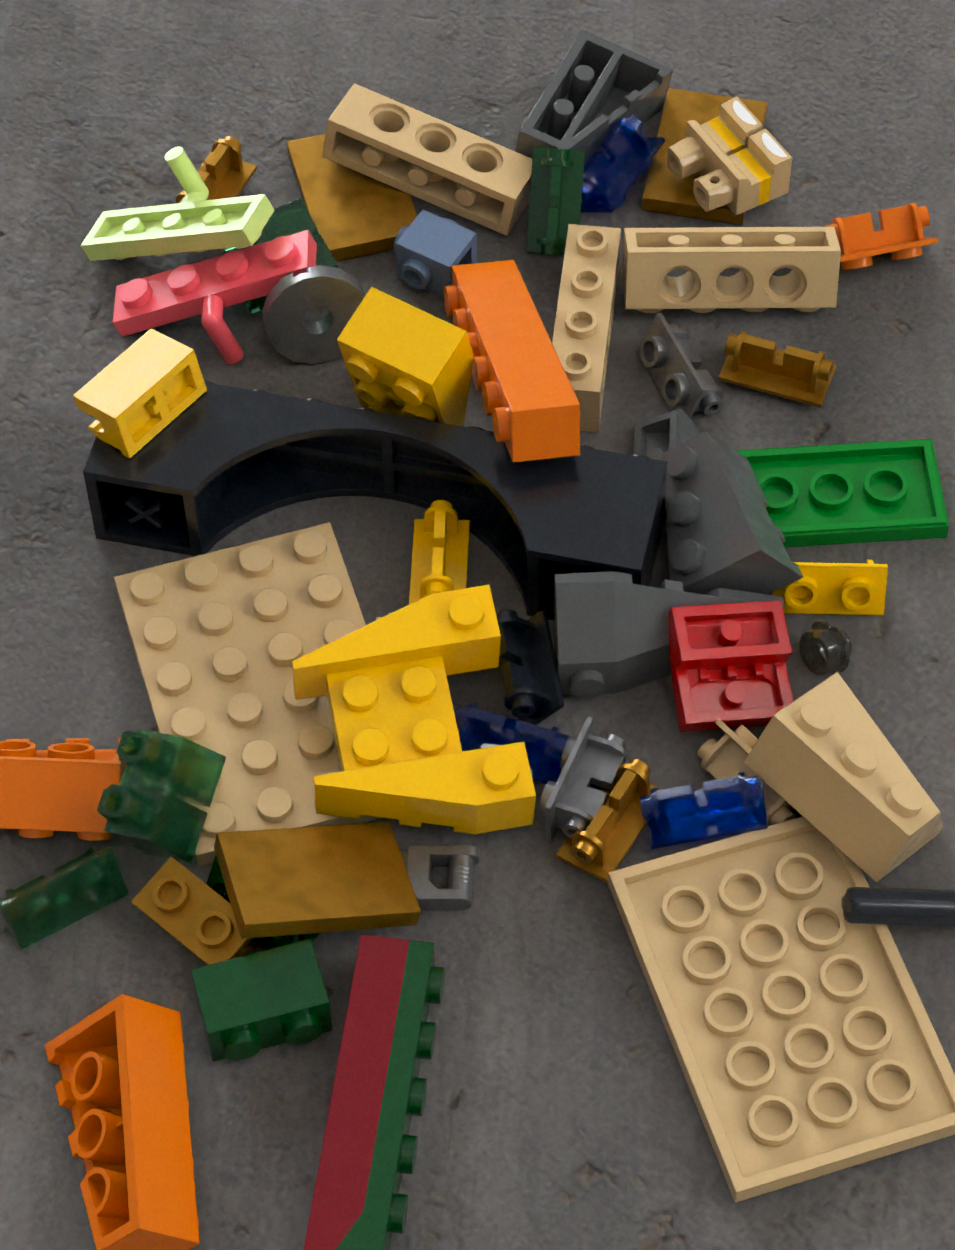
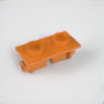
(899, 234)

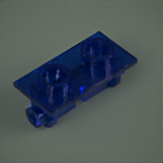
(630, 155)
(542, 745)
(715, 811)

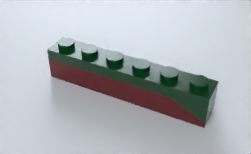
(375, 1096)

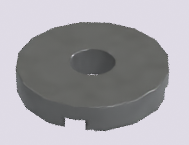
(294, 297)

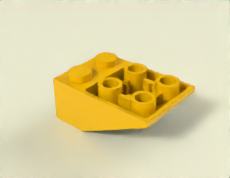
(407, 360)

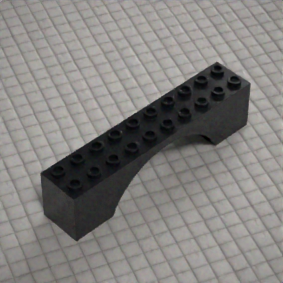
(261, 451)

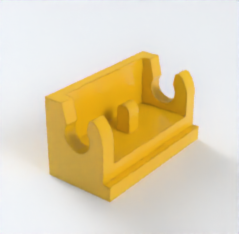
(141, 391)

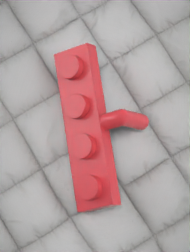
(210, 287)

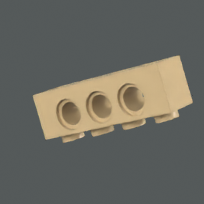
(429, 159)
(710, 250)
(587, 314)

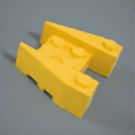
(400, 725)

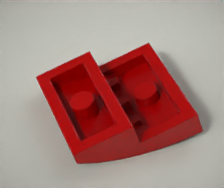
(729, 664)

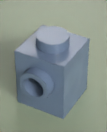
(429, 251)

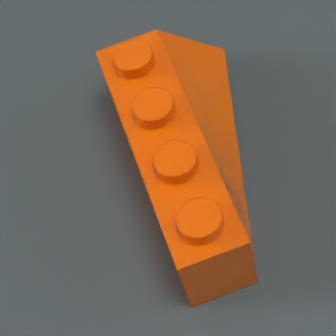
(56, 787)
(130, 1124)

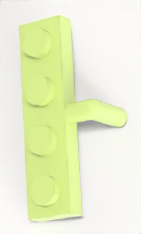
(182, 226)

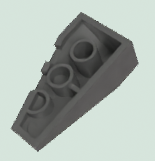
(618, 631)

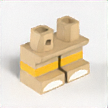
(735, 160)

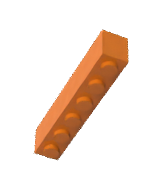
(514, 362)

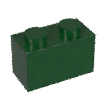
(262, 1001)

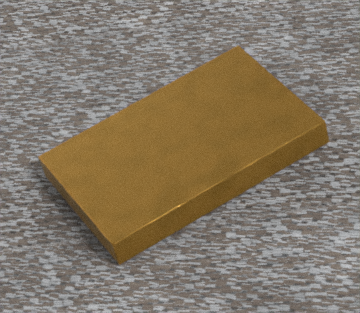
(662, 189)
(347, 207)
(316, 879)

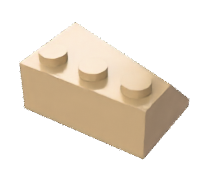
(845, 778)

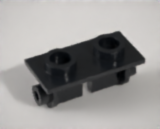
(531, 667)

